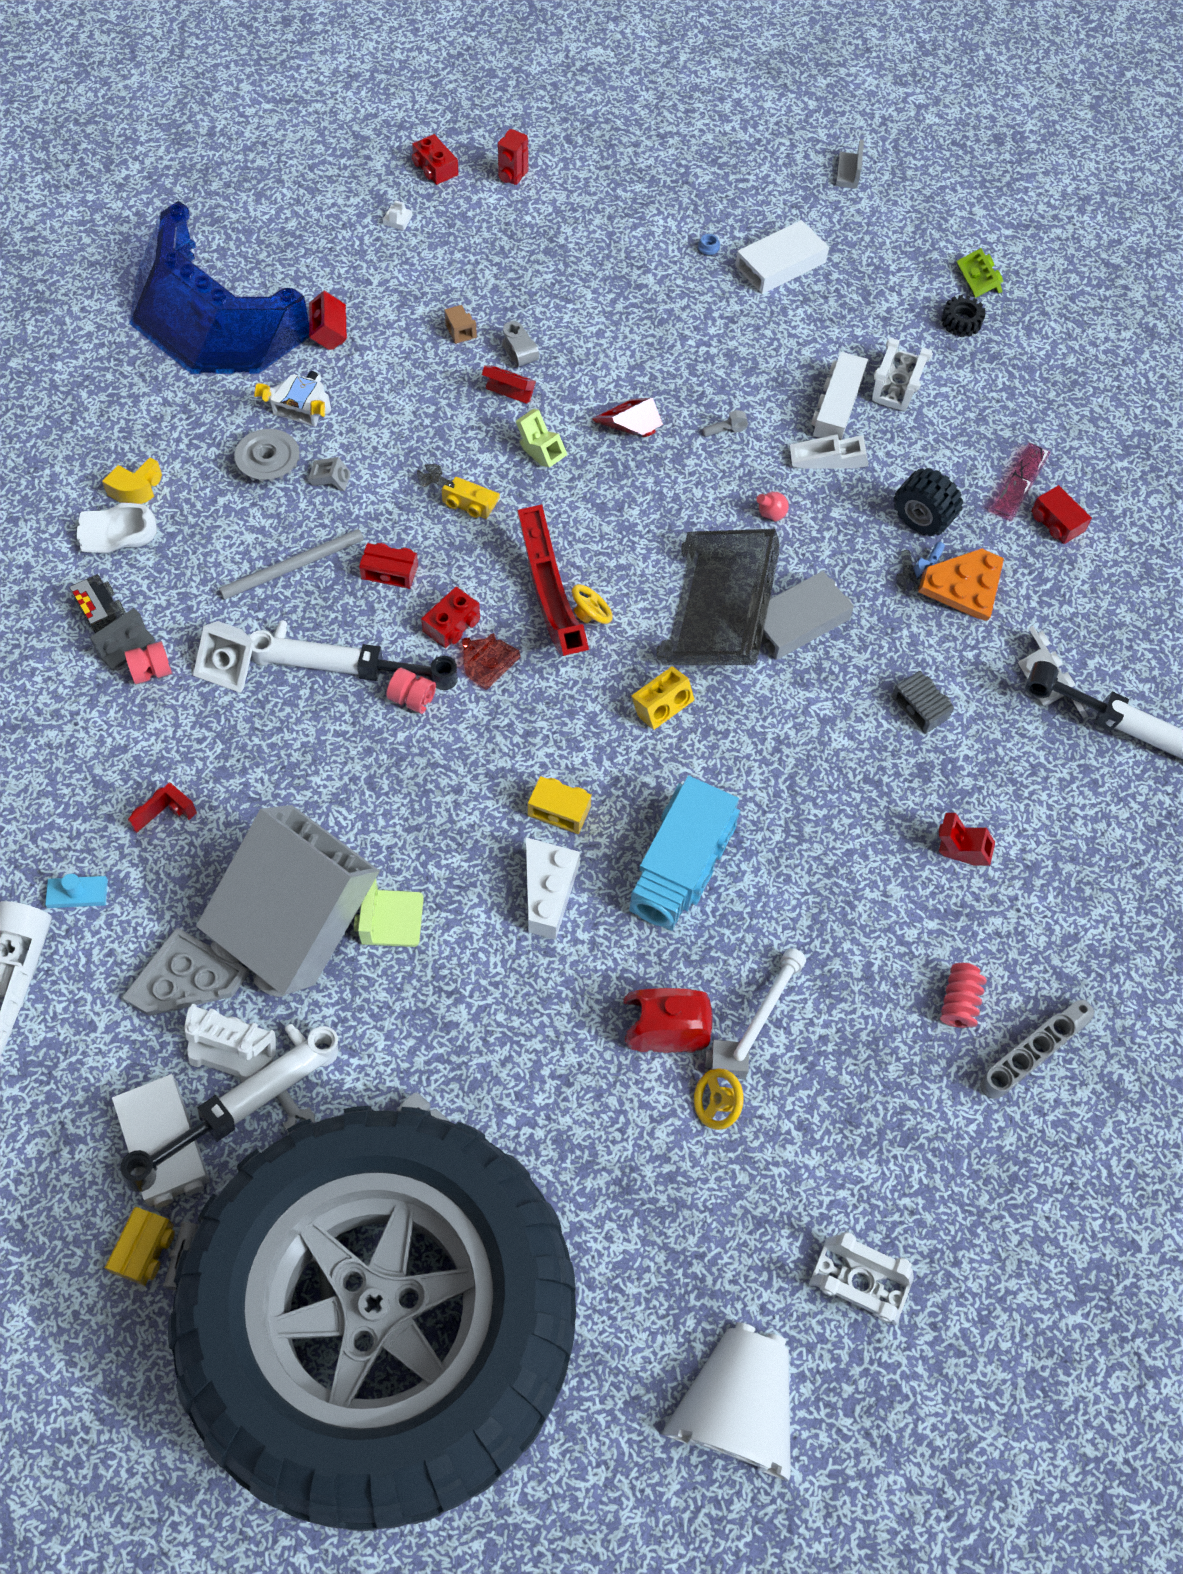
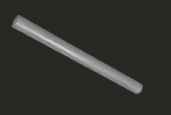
(291, 564)

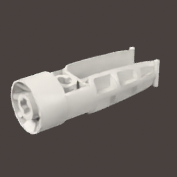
(19, 928)

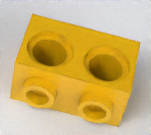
(663, 697)

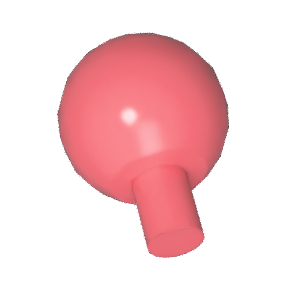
(773, 505)

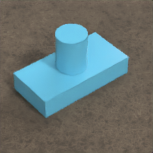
(76, 891)

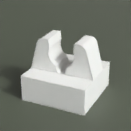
(397, 216)

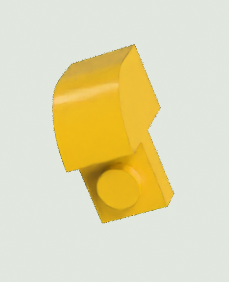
(133, 487)

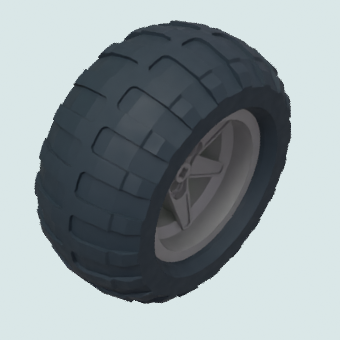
(402, 1454)

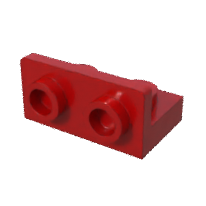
(508, 383)

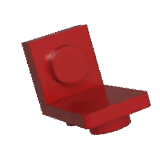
(163, 797)

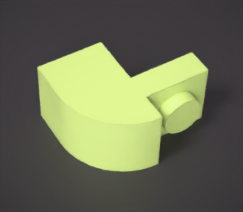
(537, 441)

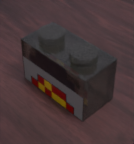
(96, 602)

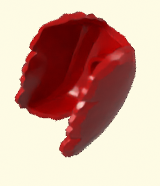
(670, 1020)

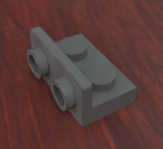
(120, 636)

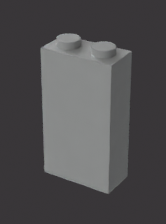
(804, 614)

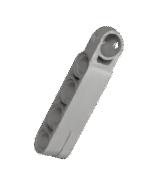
(1069, 1021)

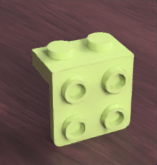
(390, 918)

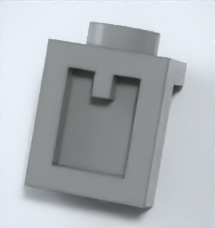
(329, 471)

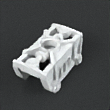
(887, 372)
(227, 1043)
(873, 1266)

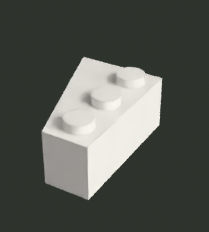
(549, 885)

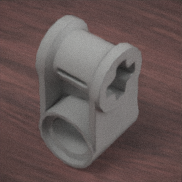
(519, 344)

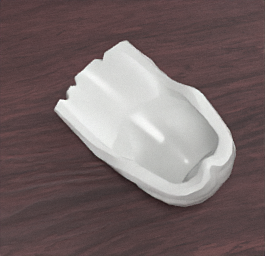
(116, 528)

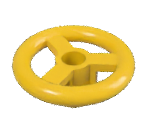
(588, 607)
(721, 1099)

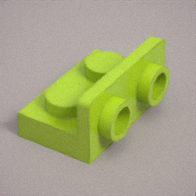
(979, 272)

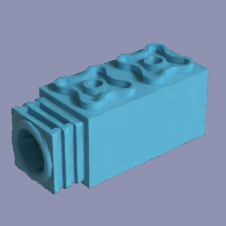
(684, 852)

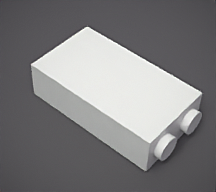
(781, 256)
(150, 1120)

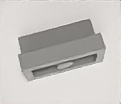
(850, 168)

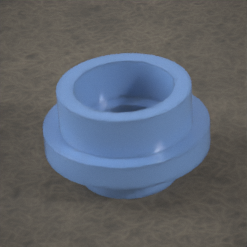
(709, 244)

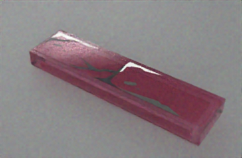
(1020, 481)

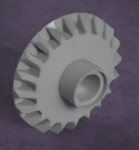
(267, 454)

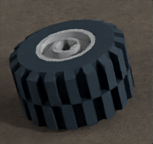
(928, 502)

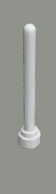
(791, 963)

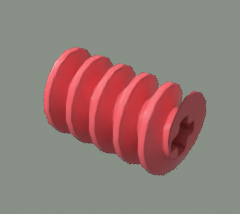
(963, 996)

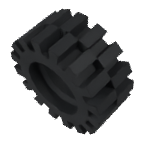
(966, 307)

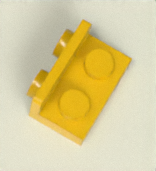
(470, 498)

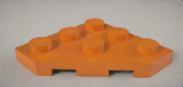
(965, 582)

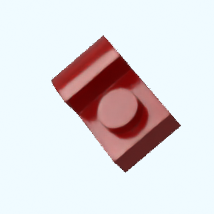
(964, 843)

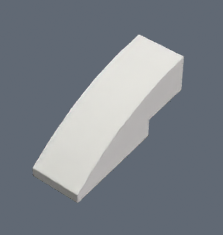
(830, 453)

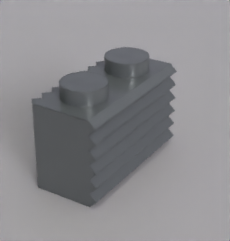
(923, 701)

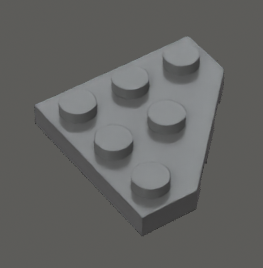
(184, 975)

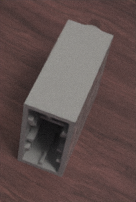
(286, 900)

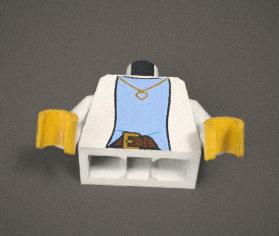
(297, 398)

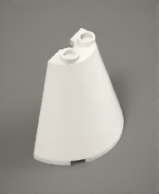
(741, 1402)

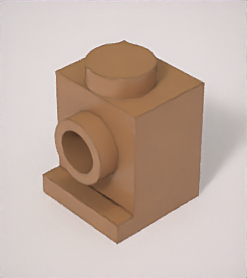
(460, 324)

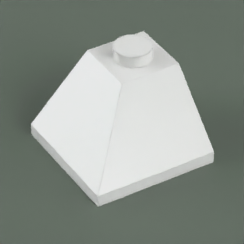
(224, 655)

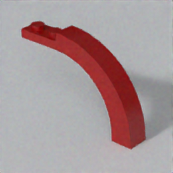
(563, 627)

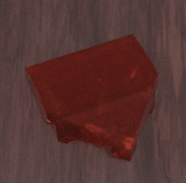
(487, 659)

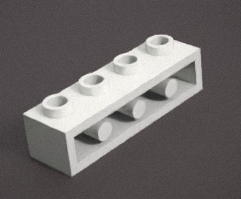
(840, 395)

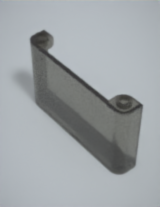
(722, 598)

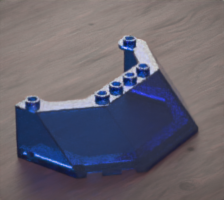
(199, 318)

